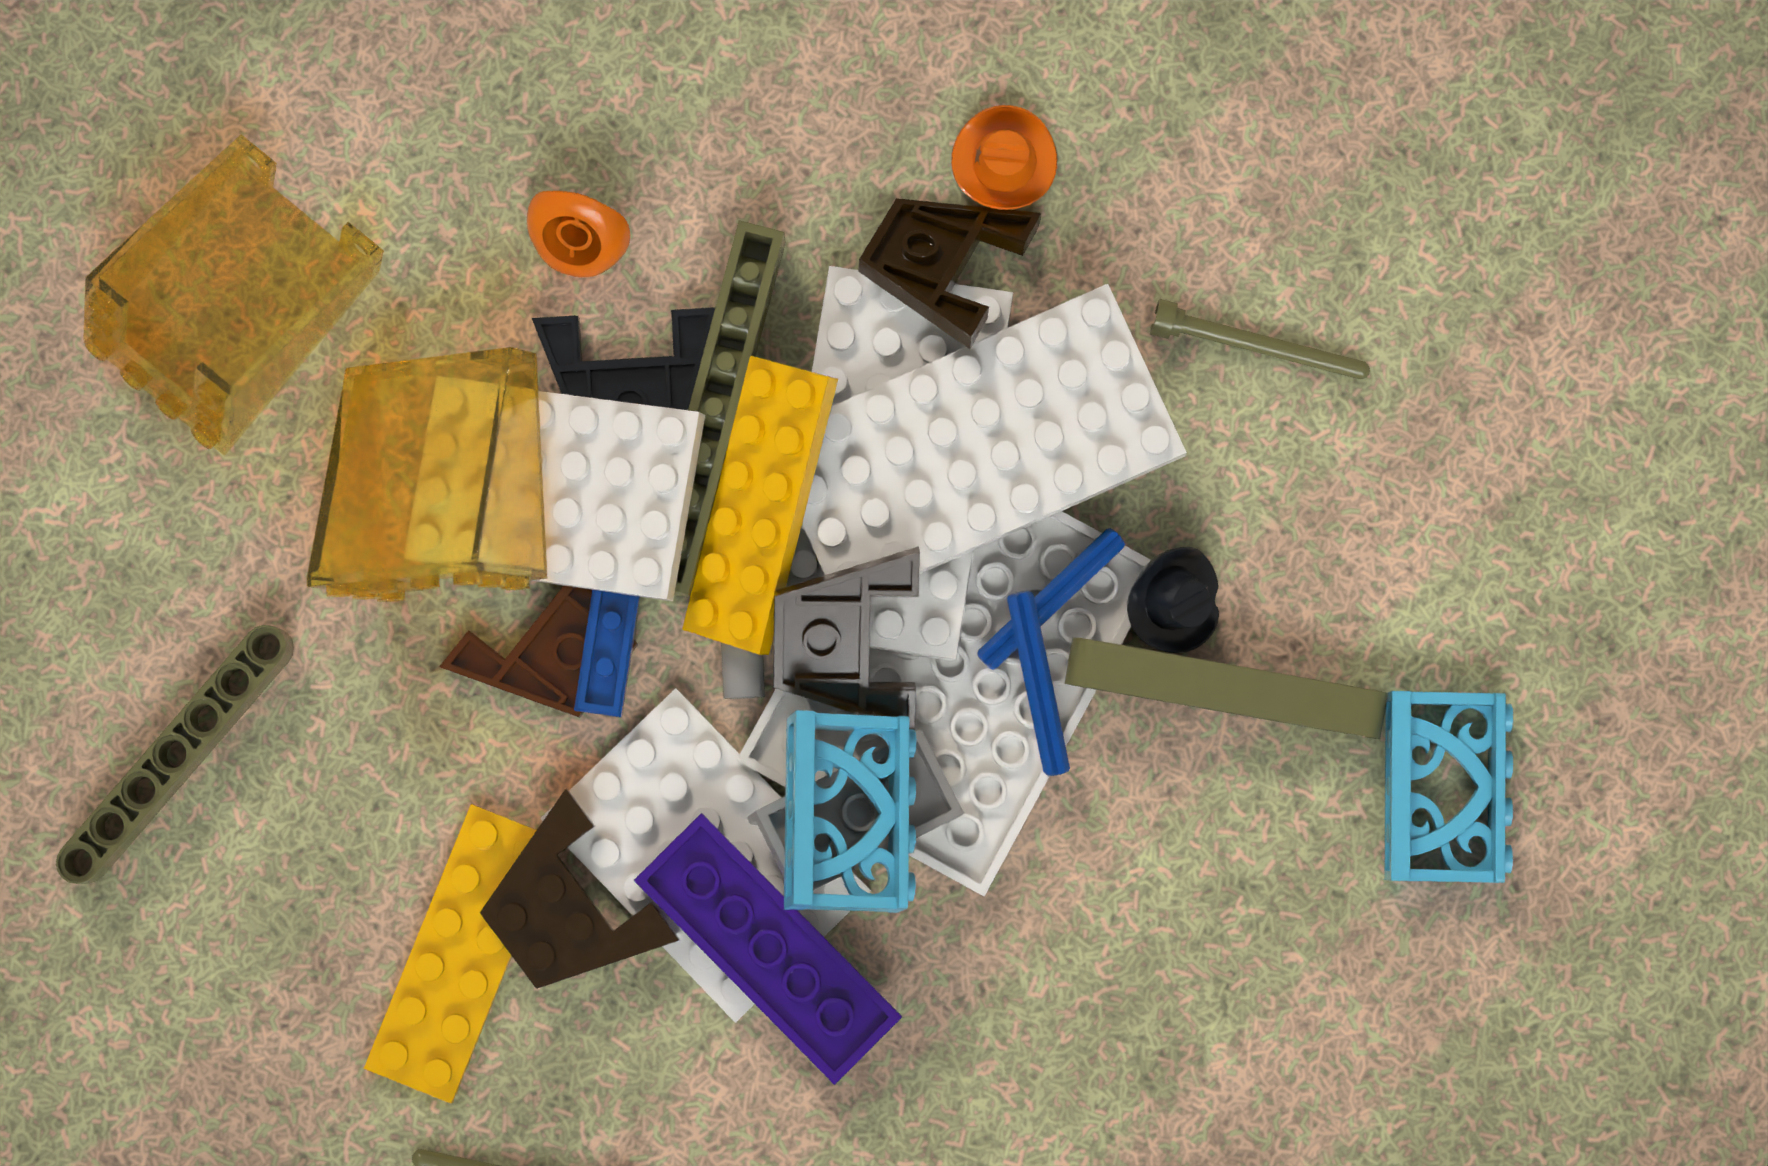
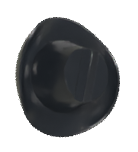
(1175, 601)

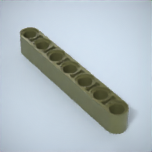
(1225, 688)
(154, 762)

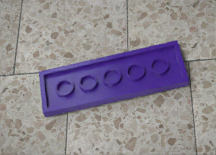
(768, 950)

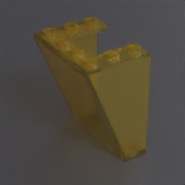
(223, 296)
(433, 478)

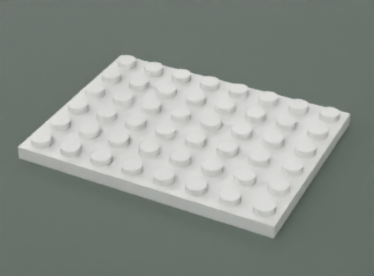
(979, 715)

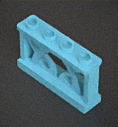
(1406, 839)
(806, 864)

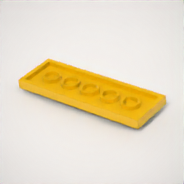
(759, 504)
(452, 965)

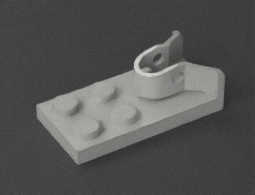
(855, 813)

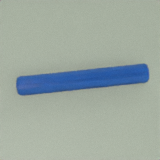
(1056, 593)
(1038, 683)

